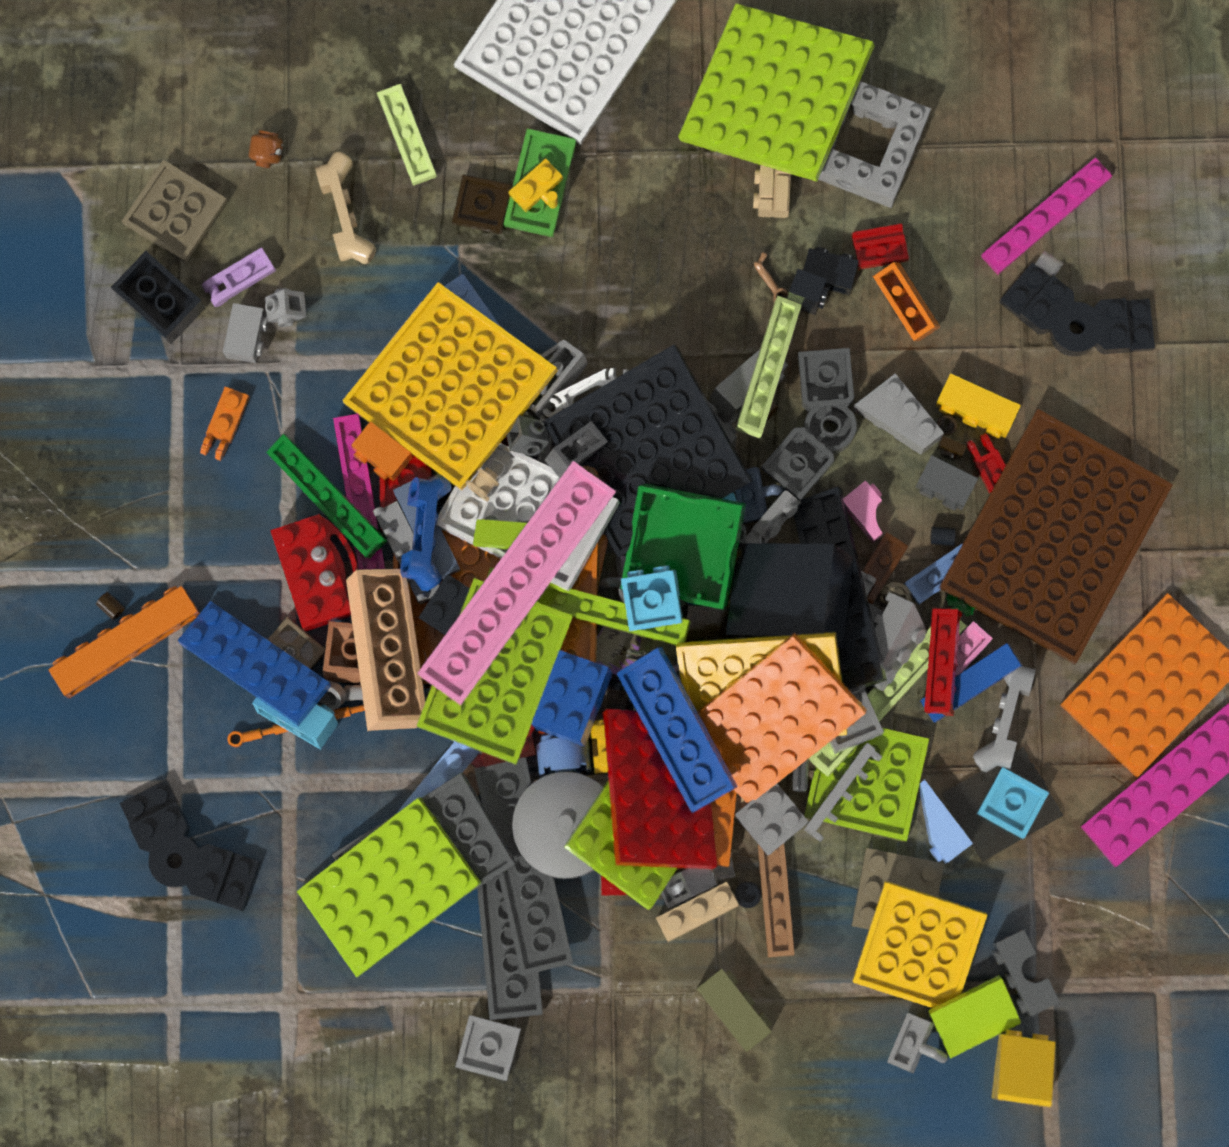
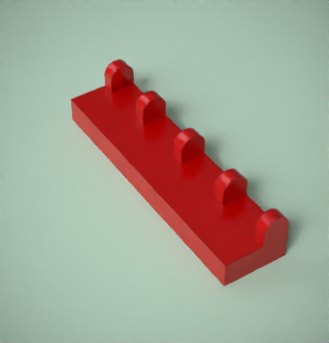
(942, 661)

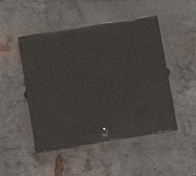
(969, 795)

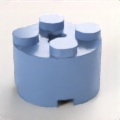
(561, 755)

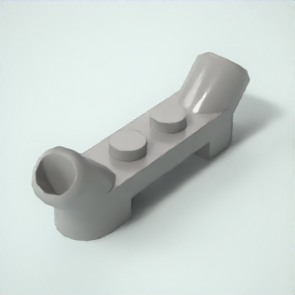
(1002, 750)

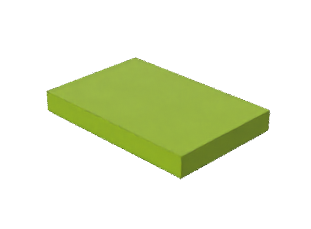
(974, 1016)

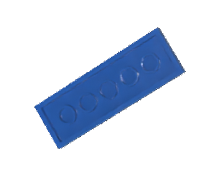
(254, 663)
(677, 729)

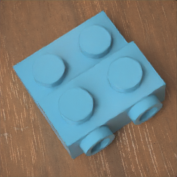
(652, 598)

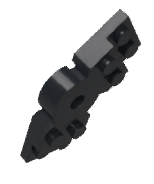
(1050, 307)
(206, 871)

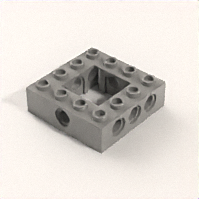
(863, 178)

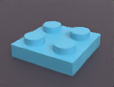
(1012, 803)

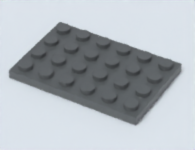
(468, 827)

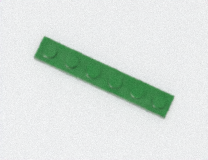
(326, 496)

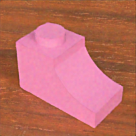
(862, 507)

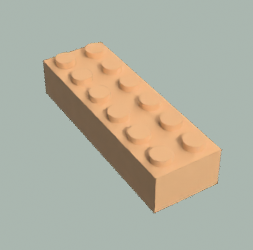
(386, 649)

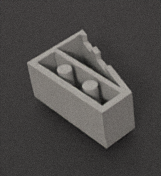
(570, 365)
(730, 393)
(900, 414)
(898, 635)

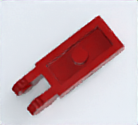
(989, 465)

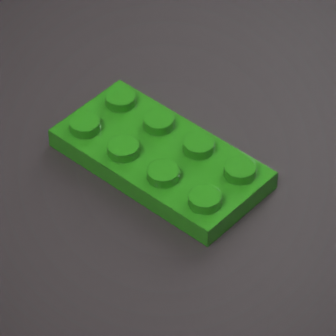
(536, 148)

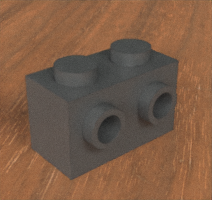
(946, 483)

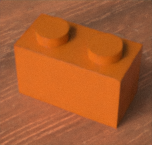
(381, 451)

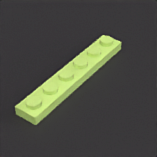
(768, 367)

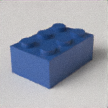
(572, 698)

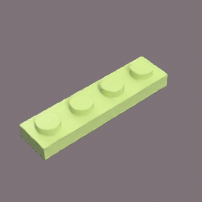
(406, 134)

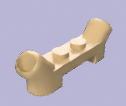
(330, 180)

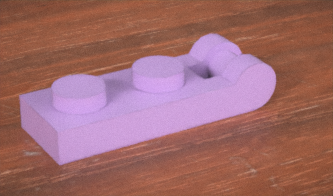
(238, 277)

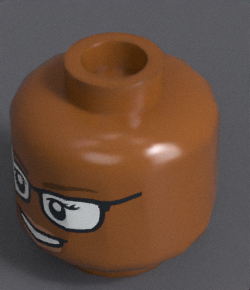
(265, 149)

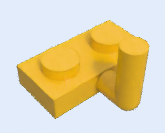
(537, 186)

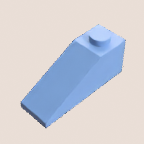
(942, 829)

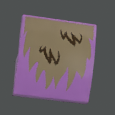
(613, 647)

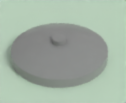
(547, 819)

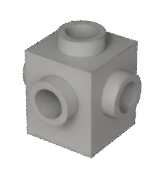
(285, 307)

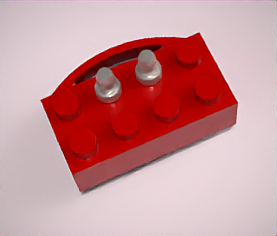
(314, 570)

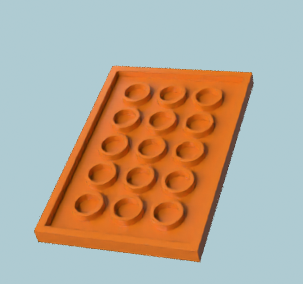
(1151, 685)
(778, 716)

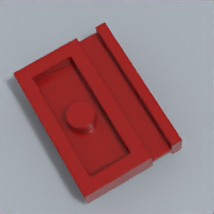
(880, 246)

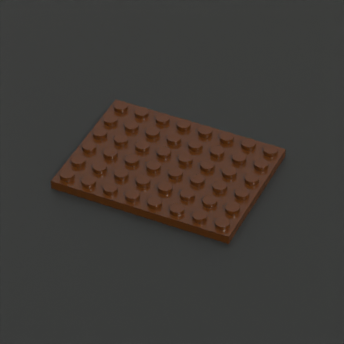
(1055, 536)

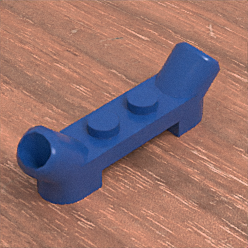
(417, 562)

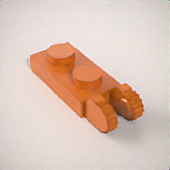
(225, 421)

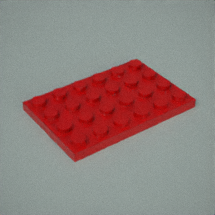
(647, 808)

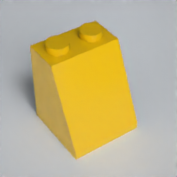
(1024, 1069)

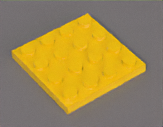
(918, 946)

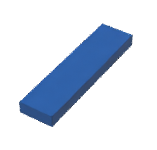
(981, 677)

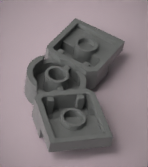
(826, 395)

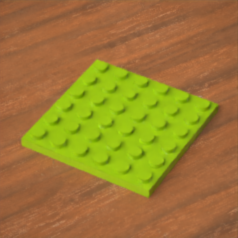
(776, 92)

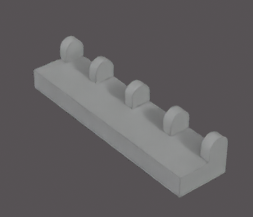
(400, 537)
(840, 790)

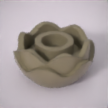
(895, 588)

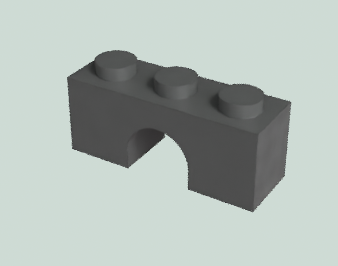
(1032, 996)

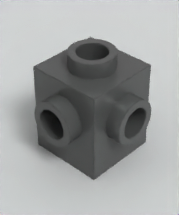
(528, 436)

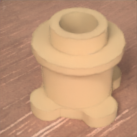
(483, 483)

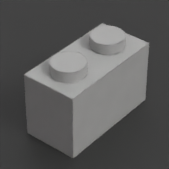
(245, 333)

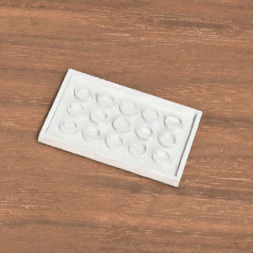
(520, 492)

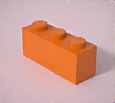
(906, 301)

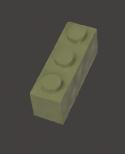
(735, 1009)

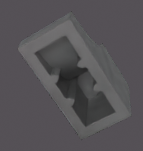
(576, 448)
(686, 885)

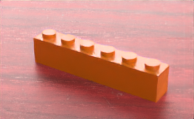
(124, 642)

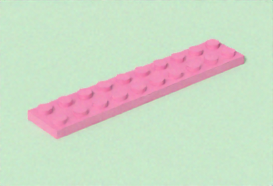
(516, 583)

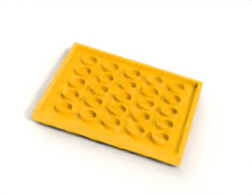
(450, 385)

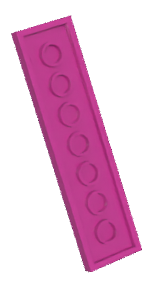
(1163, 791)

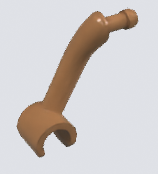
(768, 279)

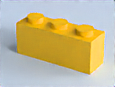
(977, 406)

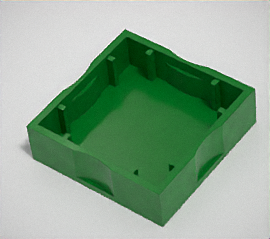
(690, 535)

